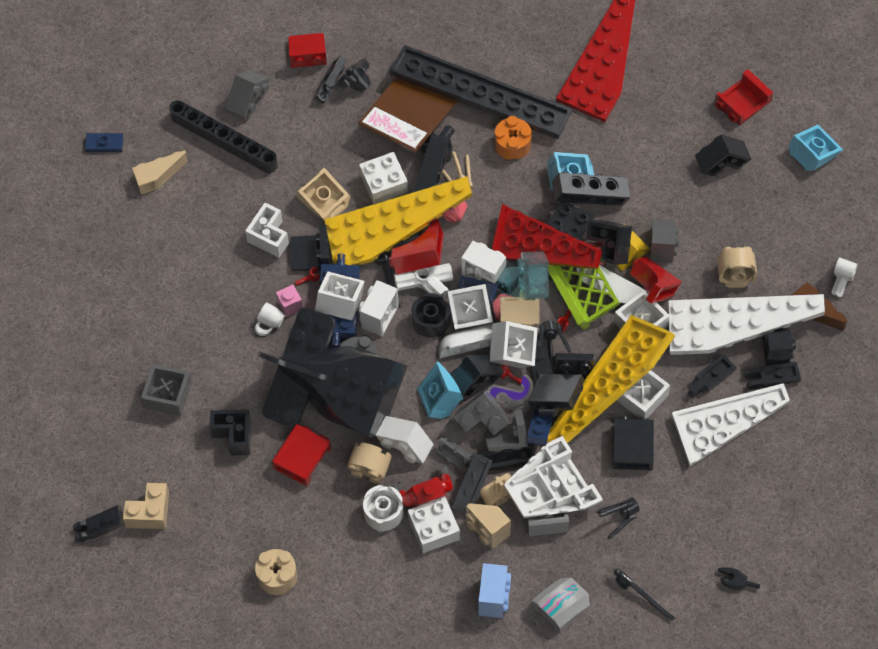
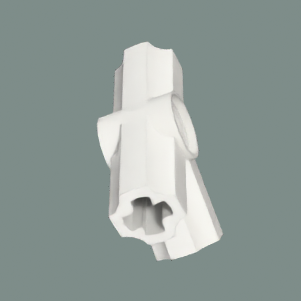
(431, 284)

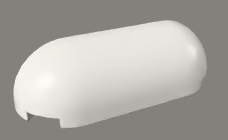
(622, 288)
(466, 341)

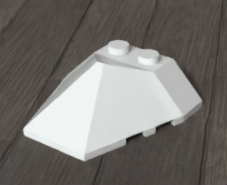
(551, 483)

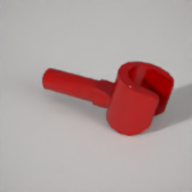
(311, 276)
(563, 321)
(507, 372)

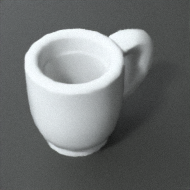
(270, 317)

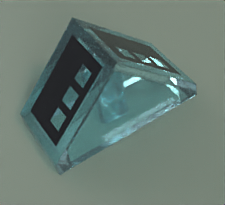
(508, 280)

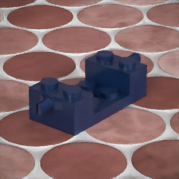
(343, 328)

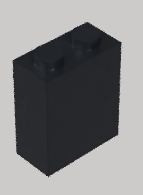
(633, 444)

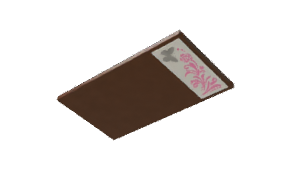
(407, 114)

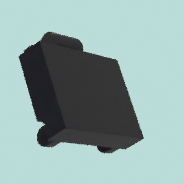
(555, 393)

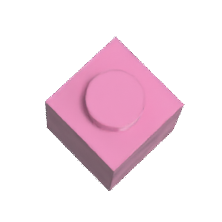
(289, 300)

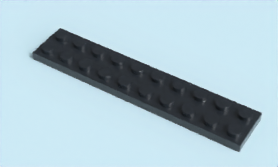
(480, 91)

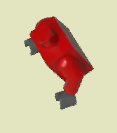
(428, 490)

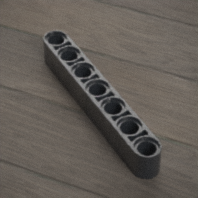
(227, 143)
(430, 171)

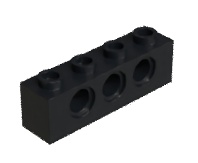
(591, 189)

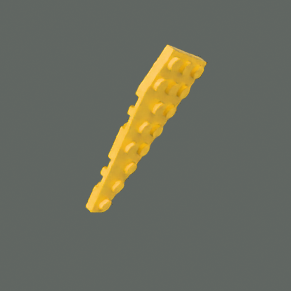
(378, 227)
(620, 367)

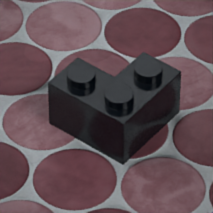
(722, 153)
(614, 240)
(778, 346)
(475, 372)
(235, 426)

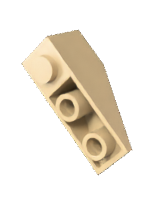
(154, 174)

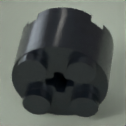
(430, 315)

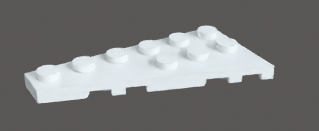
(716, 423)

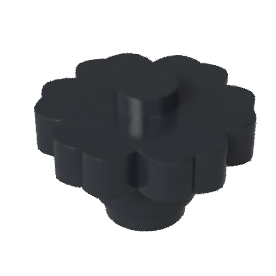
(356, 76)

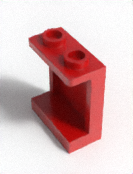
(744, 98)
(301, 454)

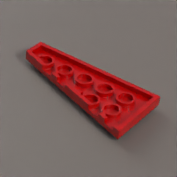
(522, 233)

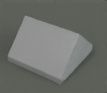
(548, 524)

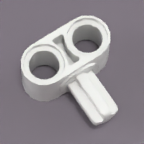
(844, 272)

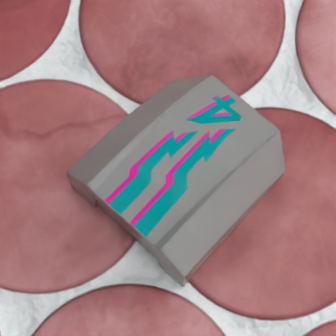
(561, 603)

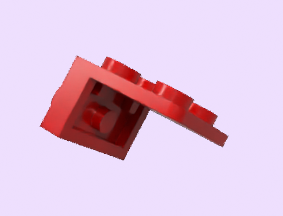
(307, 50)

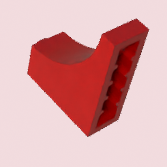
(421, 252)
(655, 279)

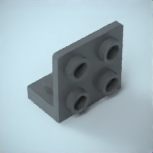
(510, 438)

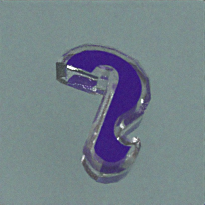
(513, 398)

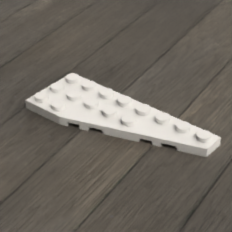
(716, 323)

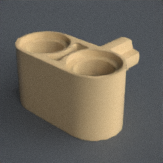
(495, 492)

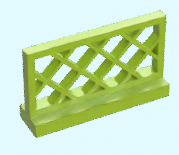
(571, 296)

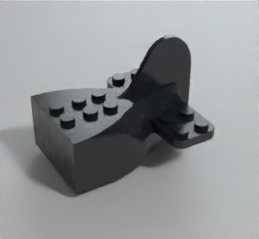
(340, 382)

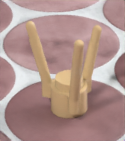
(459, 169)

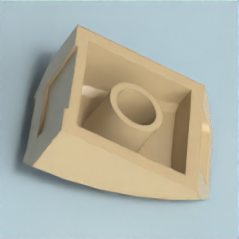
(324, 195)

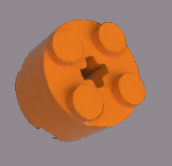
(512, 138)

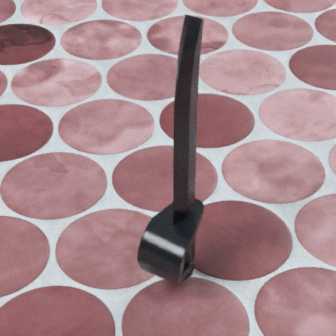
(387, 269)
(625, 581)

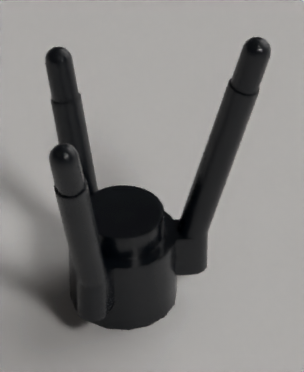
(549, 330)
(626, 507)

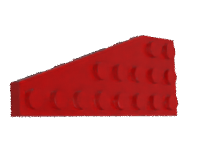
(600, 71)

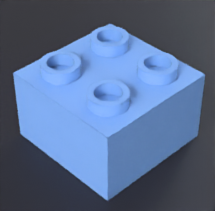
(494, 590)

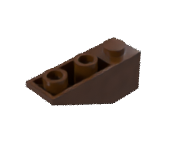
(832, 316)

